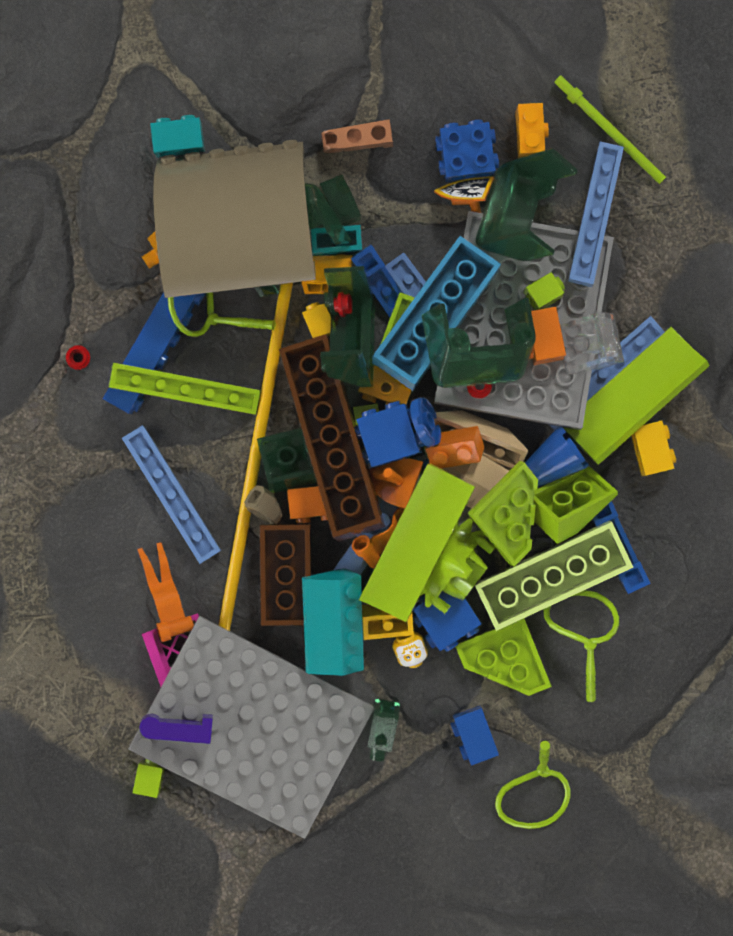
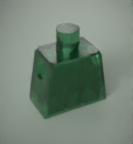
(383, 728)

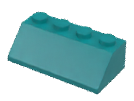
(333, 623)

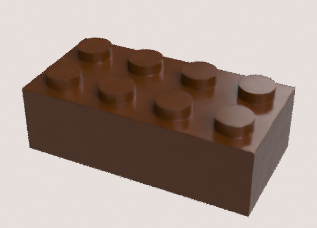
(283, 564)

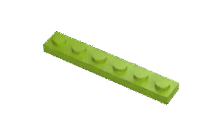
(184, 388)

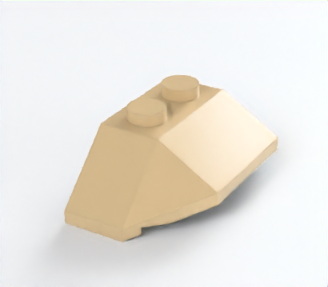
(498, 441)
(480, 474)

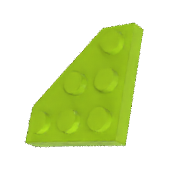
(508, 513)
(506, 658)

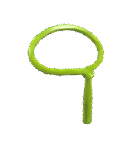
(213, 319)
(589, 644)
(542, 770)

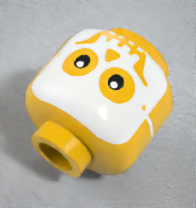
(410, 650)

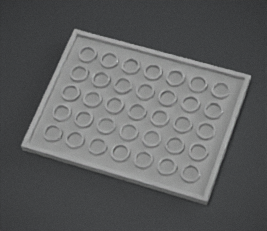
(545, 390)
(274, 727)

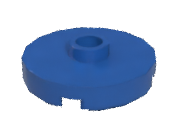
(423, 421)

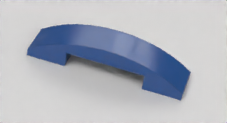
(379, 279)
(635, 577)

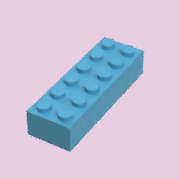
(456, 283)

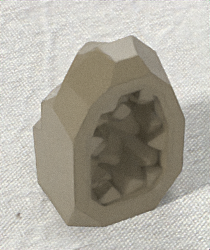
(263, 505)

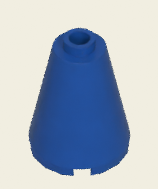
(556, 458)

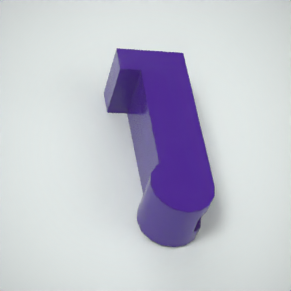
(177, 730)

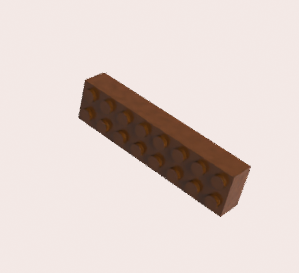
(332, 441)

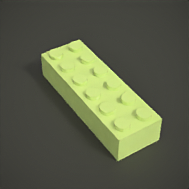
(553, 575)

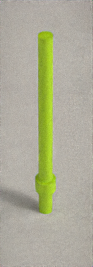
(575, 96)

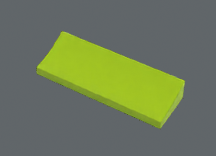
(637, 394)
(417, 542)

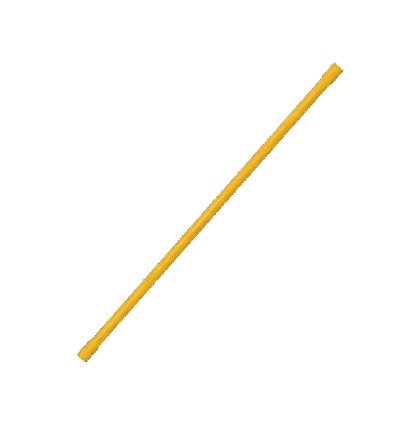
(254, 456)

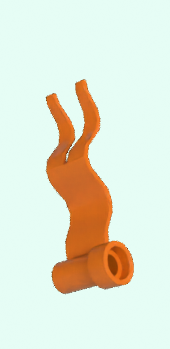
(372, 547)
(166, 598)

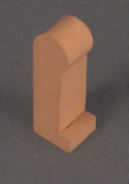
(358, 137)

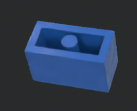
(475, 735)

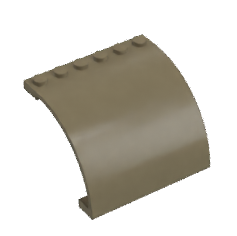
(232, 219)

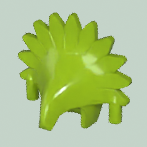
(457, 567)

